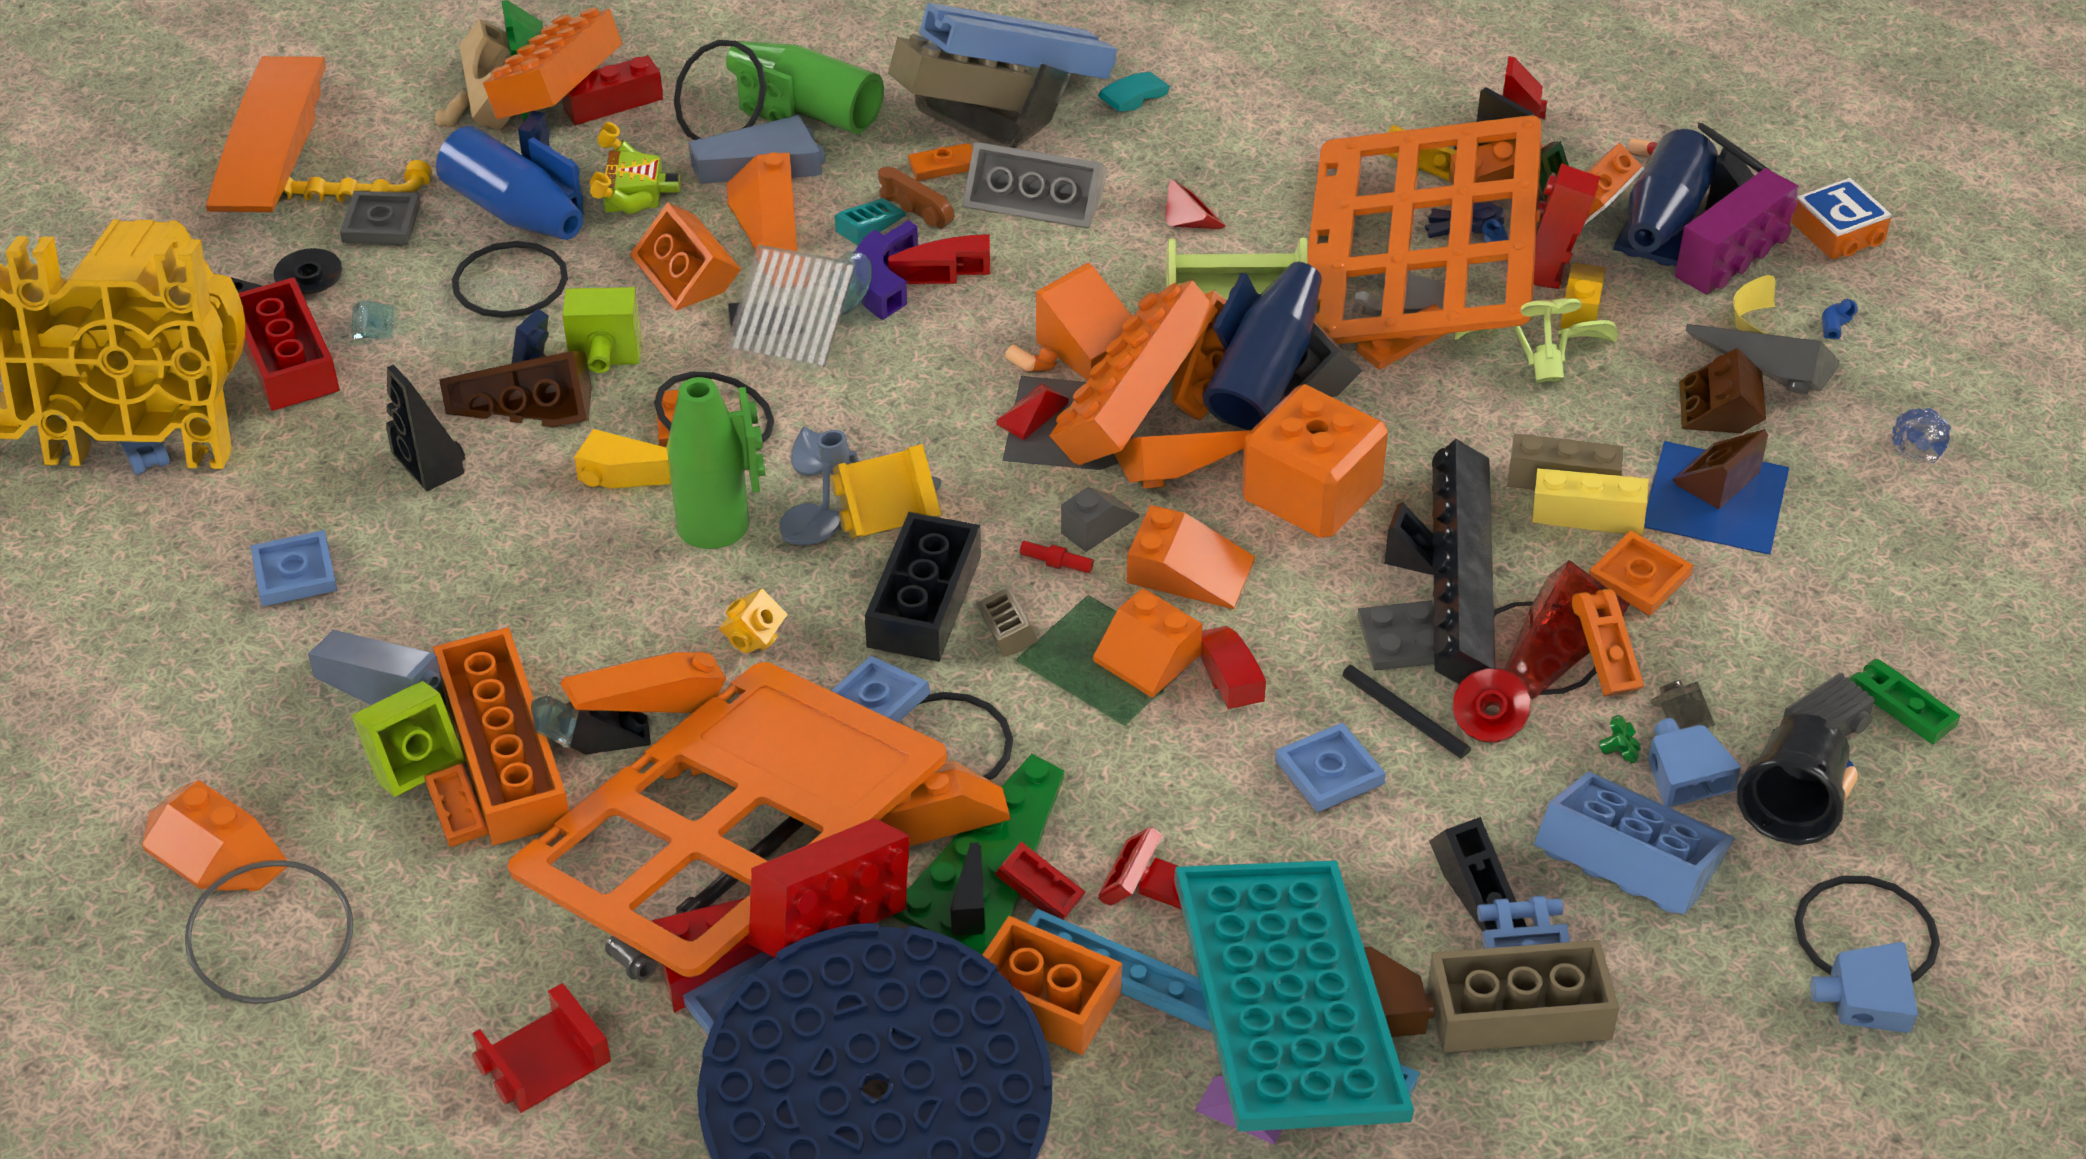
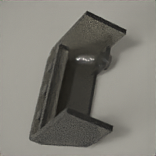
(1000, 125)

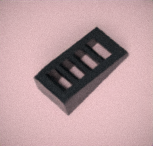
(968, 902)

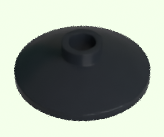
(312, 268)

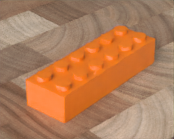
(552, 63)
(1133, 373)
(496, 730)

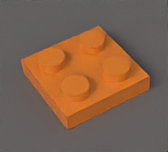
(1641, 572)

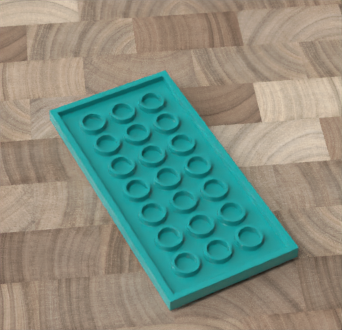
(1291, 997)

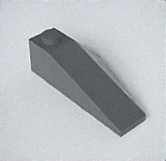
(1788, 360)

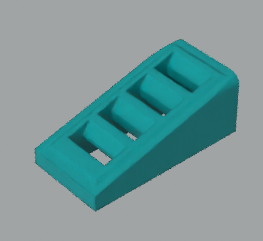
(854, 223)

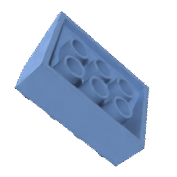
(1632, 842)

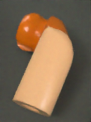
(1032, 363)

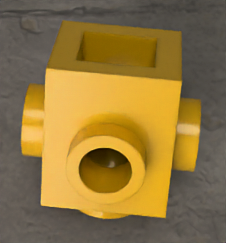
(753, 621)

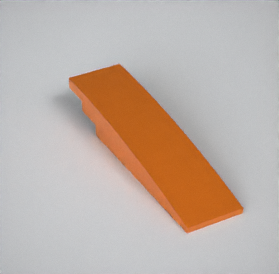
(267, 134)

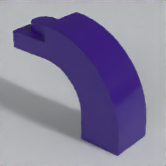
(886, 290)

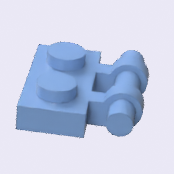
(1537, 908)

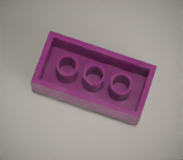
(1736, 231)

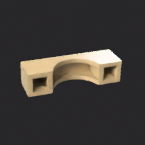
(481, 53)

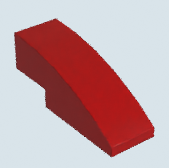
(943, 260)
(1232, 667)

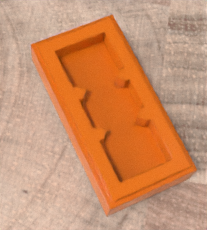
(941, 161)
(455, 805)

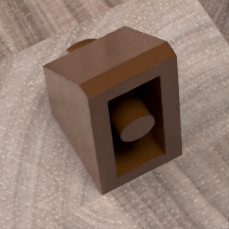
(1401, 995)

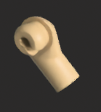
(453, 111)

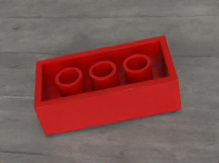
(286, 345)
(829, 885)

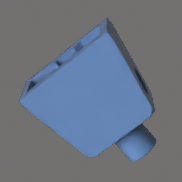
(1690, 764)
(1870, 988)

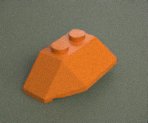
(949, 804)
(208, 837)

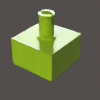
(603, 325)
(408, 737)

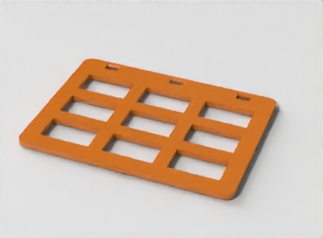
(1338, 204)

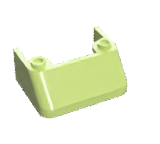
(1222, 271)

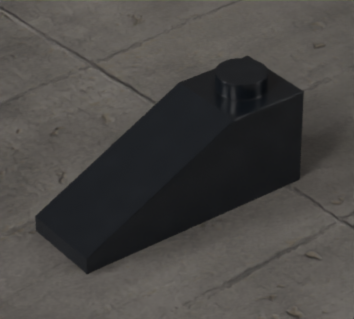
(1473, 868)

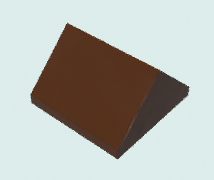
(1724, 468)

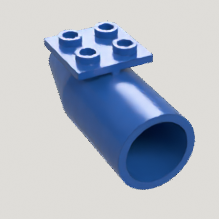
(522, 192)

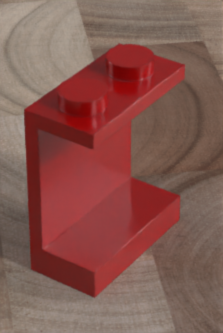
(544, 1053)

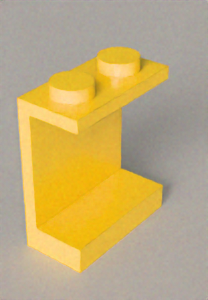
(883, 490)

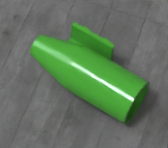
(808, 85)
(708, 464)

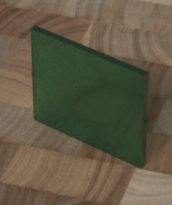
(1066, 660)

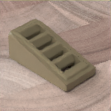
(1016, 637)

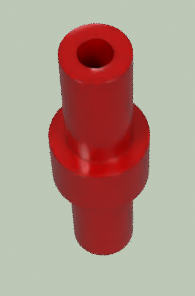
(1056, 556)

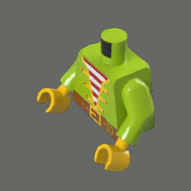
(631, 178)

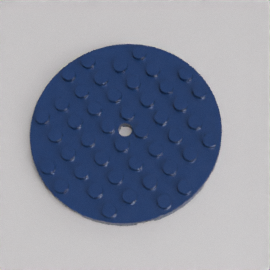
(865, 1006)

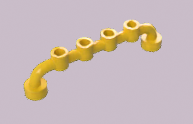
(415, 175)

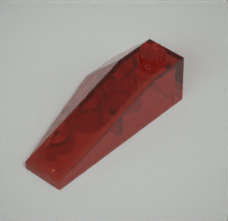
(1552, 632)

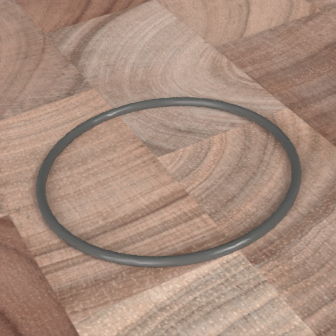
(219, 882)

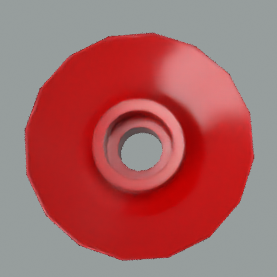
(1487, 689)

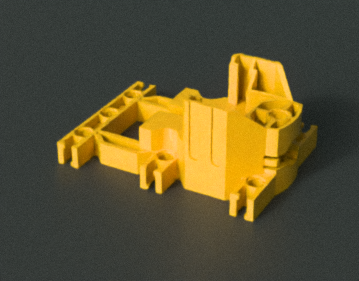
(119, 344)

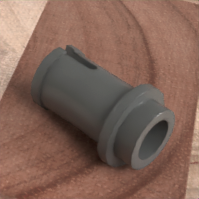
(636, 963)

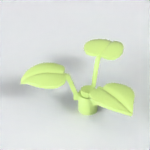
(1547, 359)

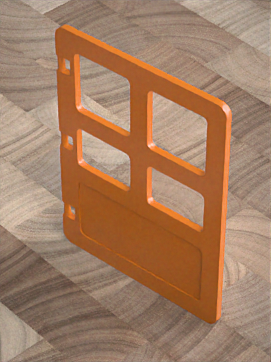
(778, 747)

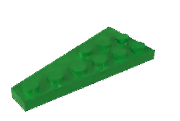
(1029, 799)

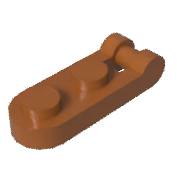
(915, 197)

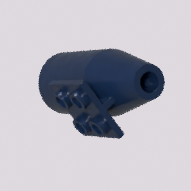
(1667, 196)
(1262, 344)

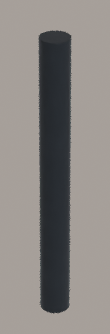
(1406, 711)

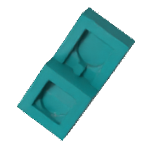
(1130, 91)

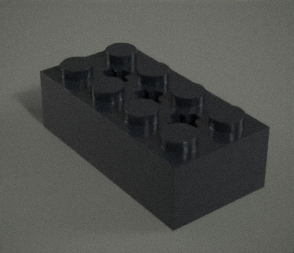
(923, 586)

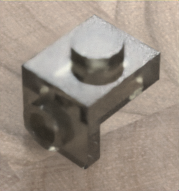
(1684, 704)

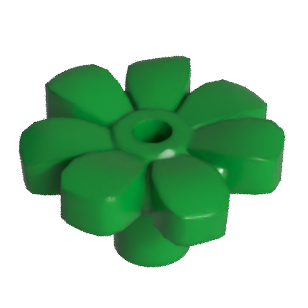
(1621, 740)

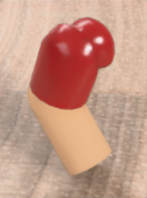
(1641, 147)

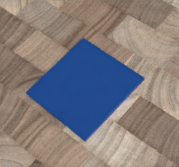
(1743, 522)

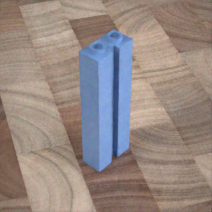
(1017, 40)

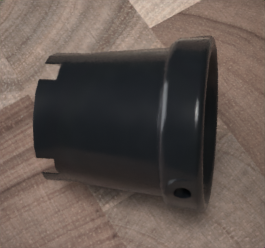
(1797, 782)

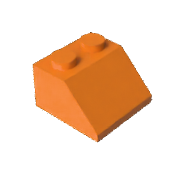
(1149, 642)

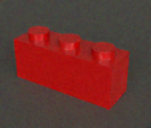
(614, 90)

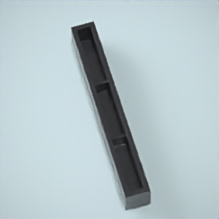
(1462, 562)

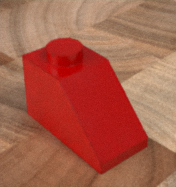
(1523, 88)

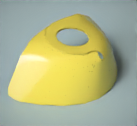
(1753, 296)

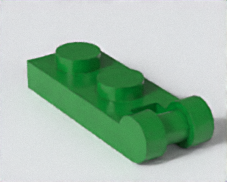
(1906, 701)

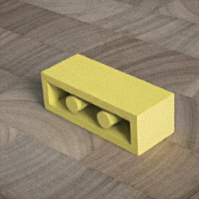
(1590, 501)

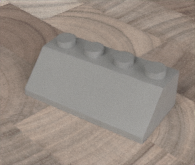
(1034, 184)

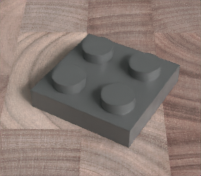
(380, 217)
(1399, 634)

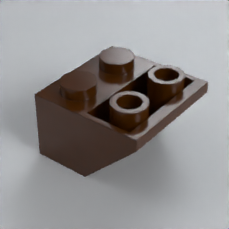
(1723, 395)

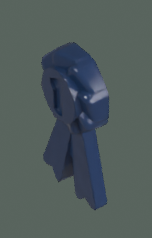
(1441, 219)

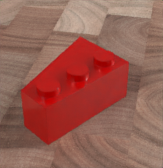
(1561, 222)
(690, 927)

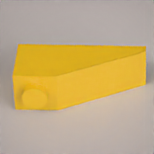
(1584, 284)
(620, 462)

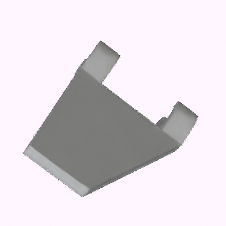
(1419, 294)

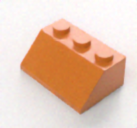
(684, 258)

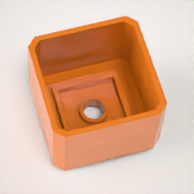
(1314, 461)

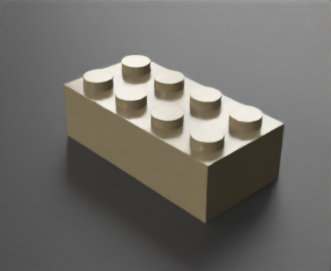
(938, 74)
(1522, 996)

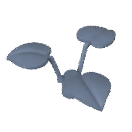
(811, 456)

